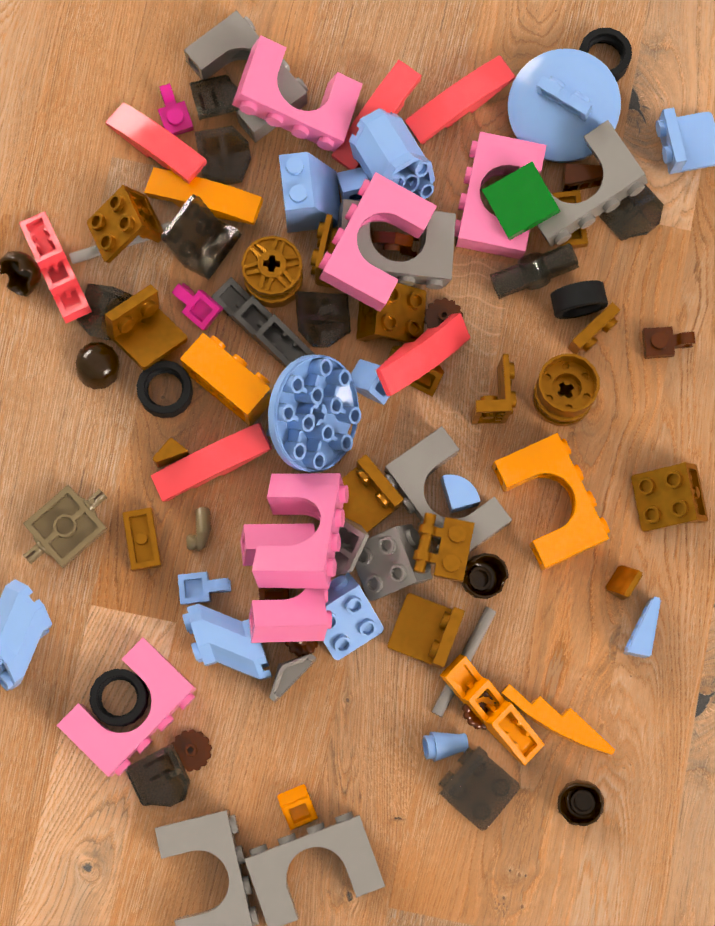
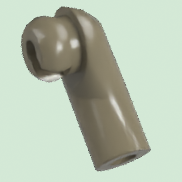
(203, 529)

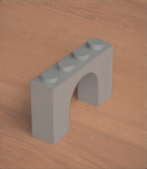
(231, 42)
(620, 179)
(435, 256)
(413, 468)
(214, 835)
(270, 866)

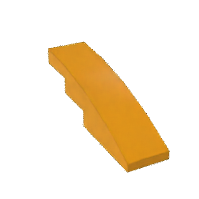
(221, 199)
(501, 718)
(567, 725)

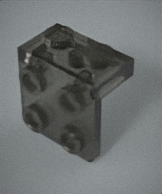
(199, 238)
(478, 787)

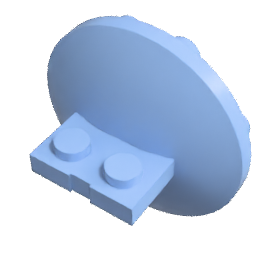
(562, 100)
(313, 412)

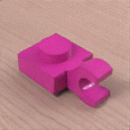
(174, 115)
(200, 306)

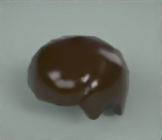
(22, 272)
(97, 365)
(485, 576)
(580, 803)

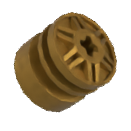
(276, 287)
(571, 375)

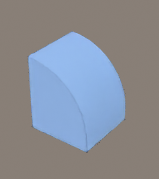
(350, 183)
(367, 381)
(459, 493)

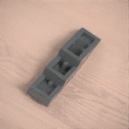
(260, 323)

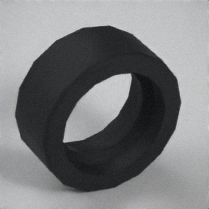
(615, 39)
(579, 299)
(170, 410)
(96, 697)

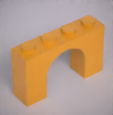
(551, 460)

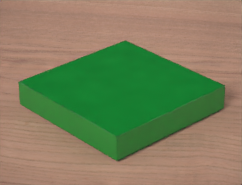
(521, 200)

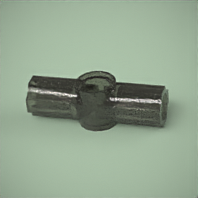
(534, 271)

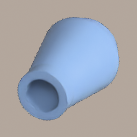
(442, 745)

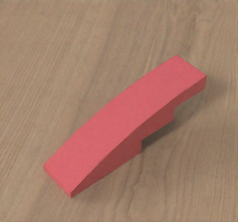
(389, 97)
(460, 98)
(156, 142)
(55, 267)
(423, 354)
(211, 462)

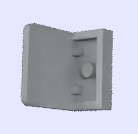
(388, 562)

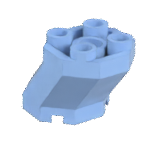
(390, 150)
(20, 629)
(225, 642)

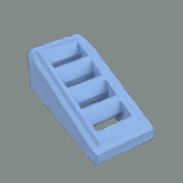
(642, 638)

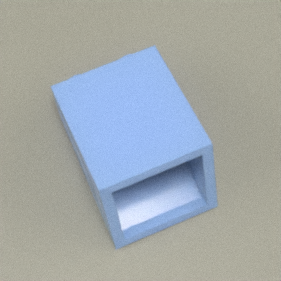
(308, 191)

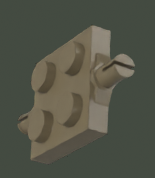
(65, 526)

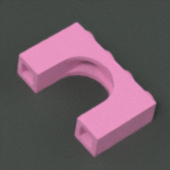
(261, 97)
(493, 157)
(382, 202)
(312, 561)
(287, 619)
(113, 749)

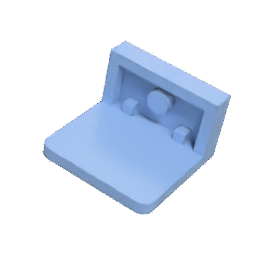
(686, 140)
(352, 617)

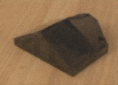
(214, 96)
(225, 154)
(635, 215)
(101, 300)
(322, 317)
(159, 778)

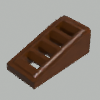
(581, 176)

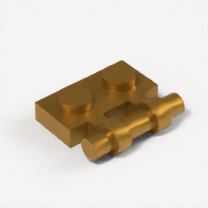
(453, 548)

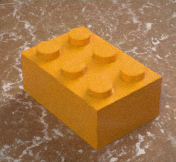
(227, 378)

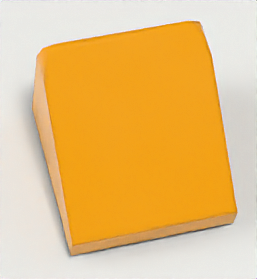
(297, 807)

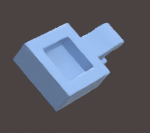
(196, 587)

